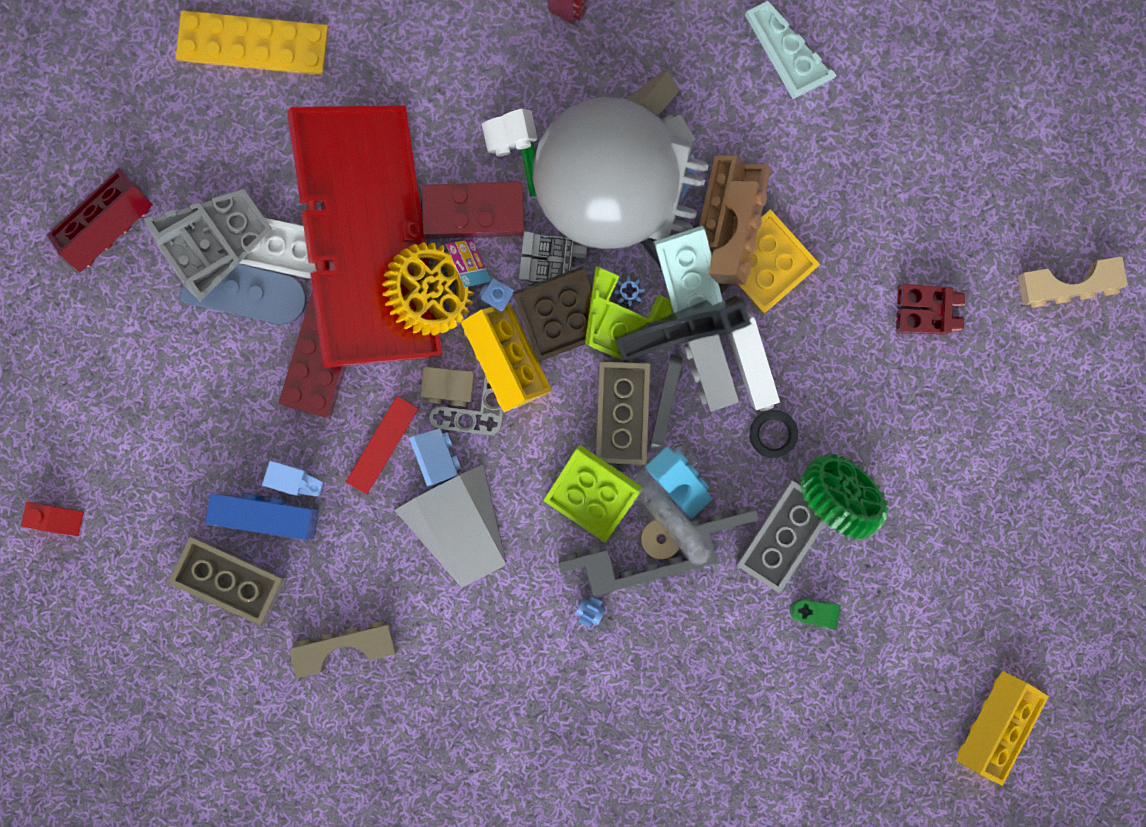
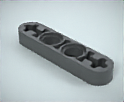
(666, 403)

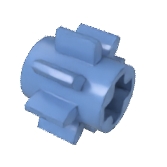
(623, 296)
(590, 611)

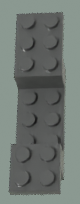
(601, 571)

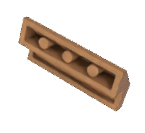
(716, 218)

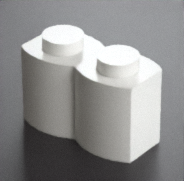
(509, 132)

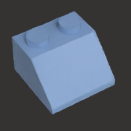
(435, 457)

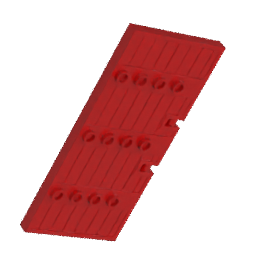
(370, 211)

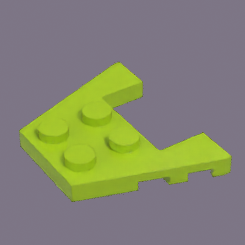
(612, 320)

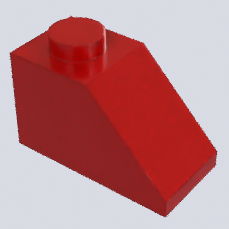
(52, 518)

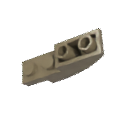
(656, 93)

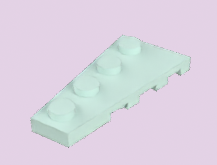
(792, 59)

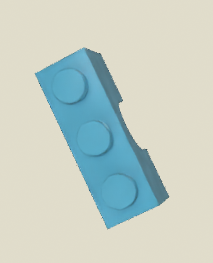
(680, 481)

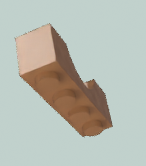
(732, 261)

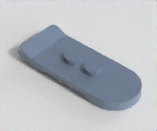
(254, 295)

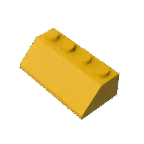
(506, 357)
(1001, 728)

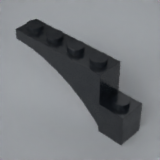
(683, 326)

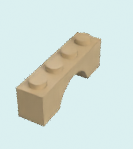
(1042, 286)

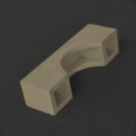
(374, 642)

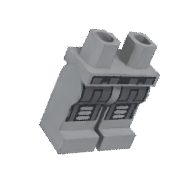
(557, 256)

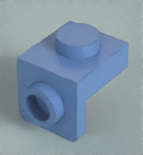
(495, 295)

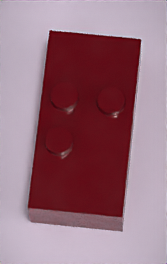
(473, 210)

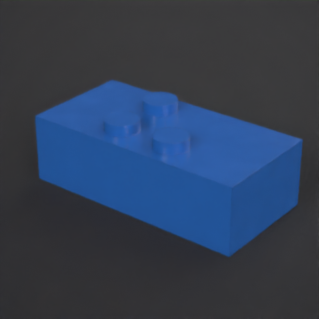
(262, 516)

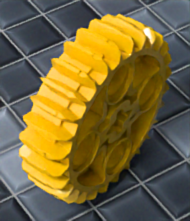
(417, 290)

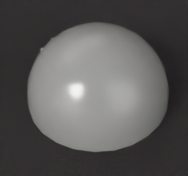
(613, 174)

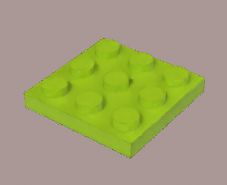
(592, 493)

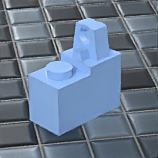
(291, 480)

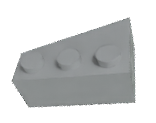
(711, 372)

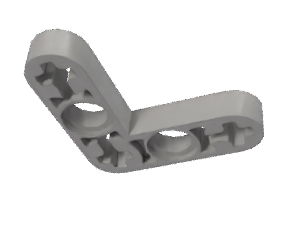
(485, 412)

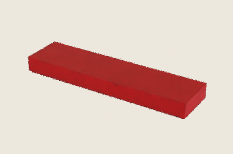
(382, 445)

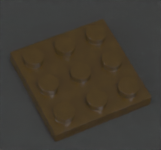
(556, 312)

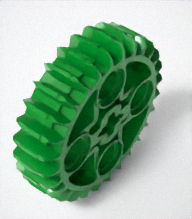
(844, 496)

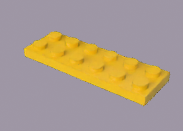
(252, 42)

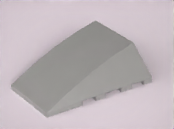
(209, 239)
(458, 526)

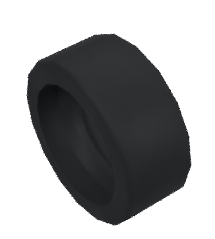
(792, 433)

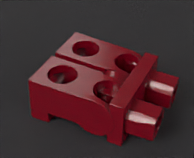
(936, 312)

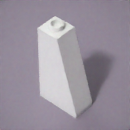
(754, 366)

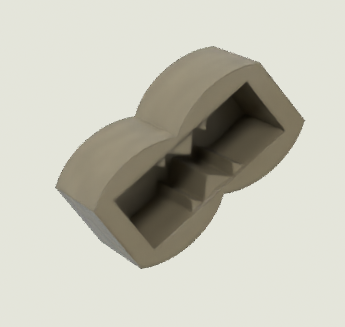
(447, 385)

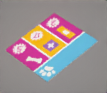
(468, 262)

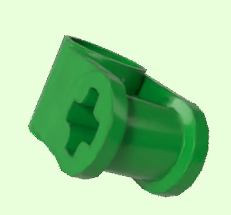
(819, 613)

